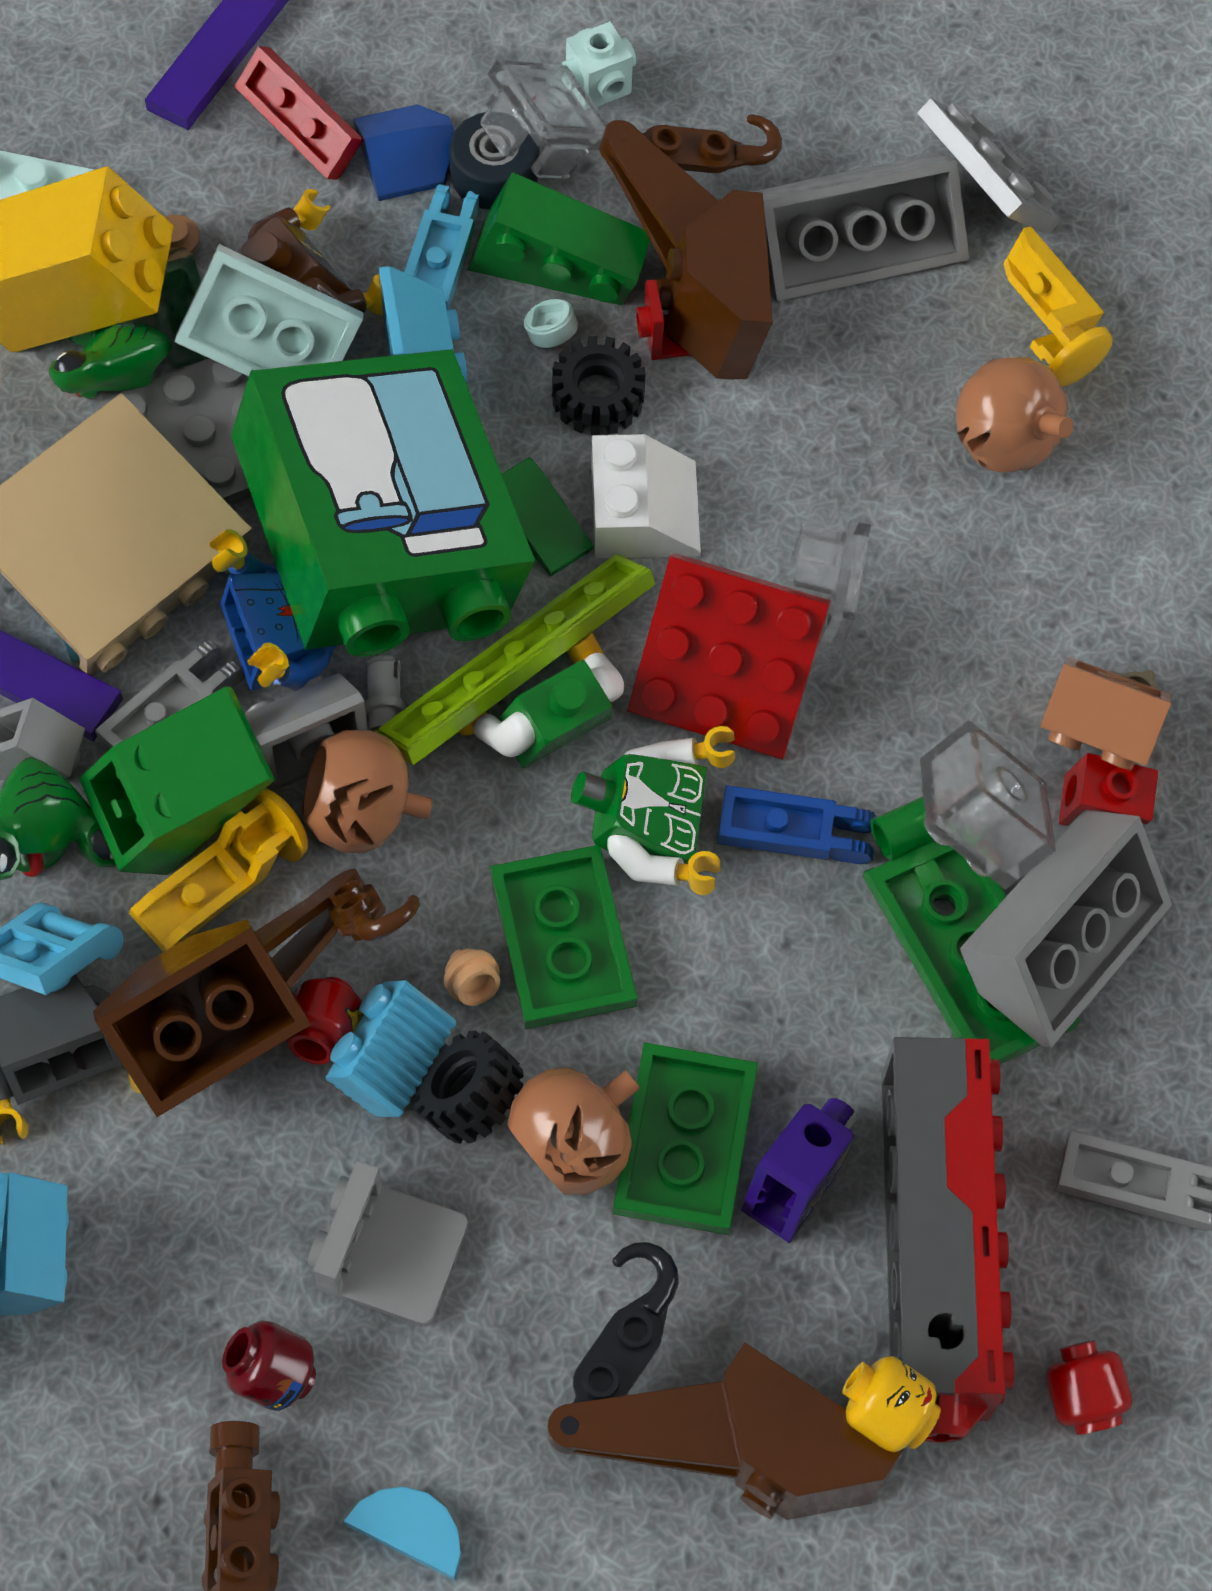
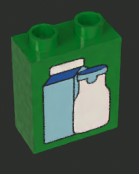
(381, 500)

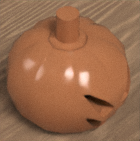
(1021, 408)
(358, 791)
(574, 1128)

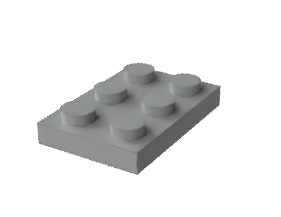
(992, 168)

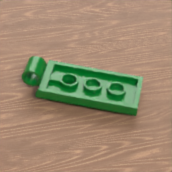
(906, 893)

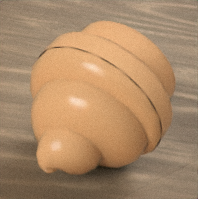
(472, 976)

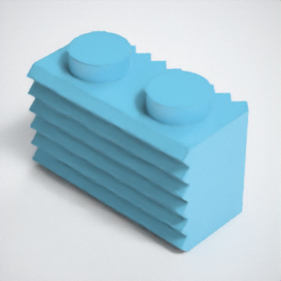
(389, 1048)

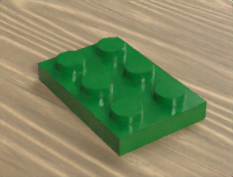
(563, 937)
(686, 1138)

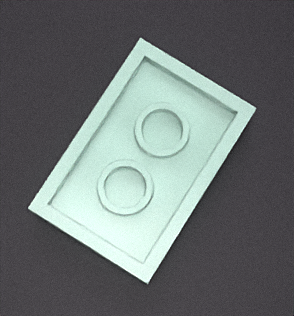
(264, 318)

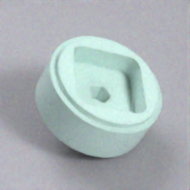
(551, 323)

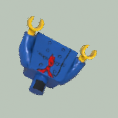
(263, 620)

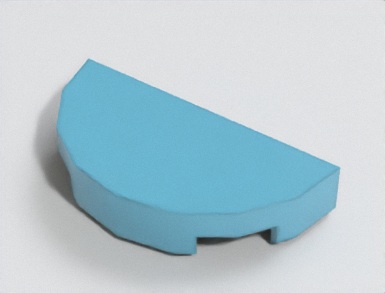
(410, 1525)

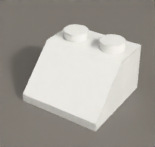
(643, 498)

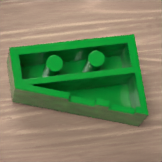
(558, 244)

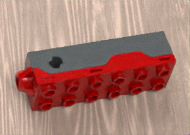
(944, 1227)

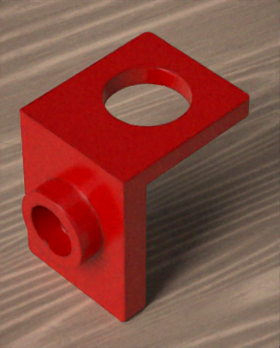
(651, 326)
(1108, 789)

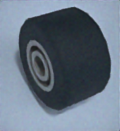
(479, 165)

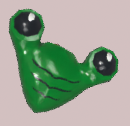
(111, 360)
(42, 818)

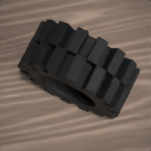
(604, 361)

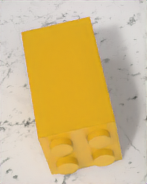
(78, 259)

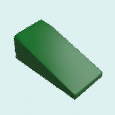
(545, 519)

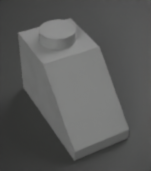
(38, 733)

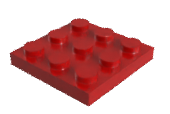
(728, 654)

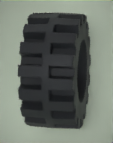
(469, 1087)

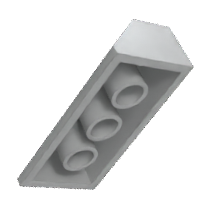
(864, 225)
(1069, 925)

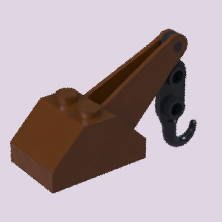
(756, 1426)

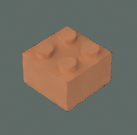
(1105, 713)

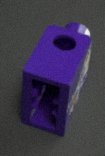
(800, 1167)

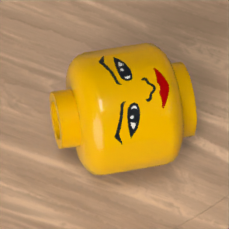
(891, 1404)

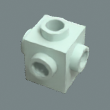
(601, 62)

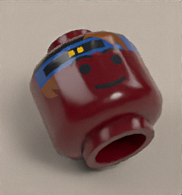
(269, 1365)

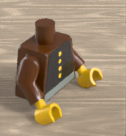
(290, 251)

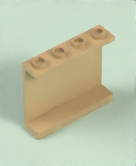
(110, 533)

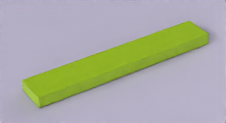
(516, 657)

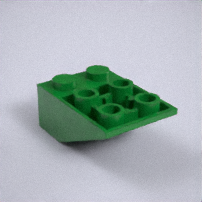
(176, 783)

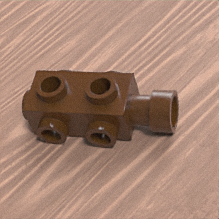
(247, 1512)

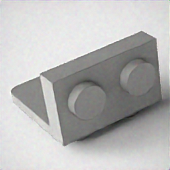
(386, 1248)

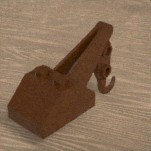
(711, 249)
(223, 996)

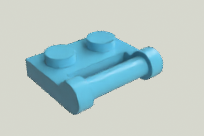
(47, 948)

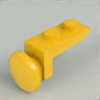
(1062, 305)
(222, 871)

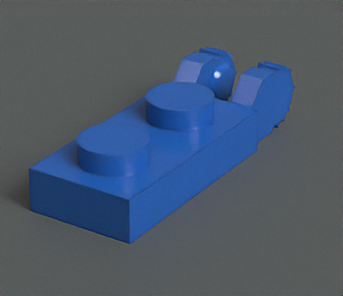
(793, 825)

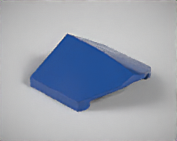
(405, 149)

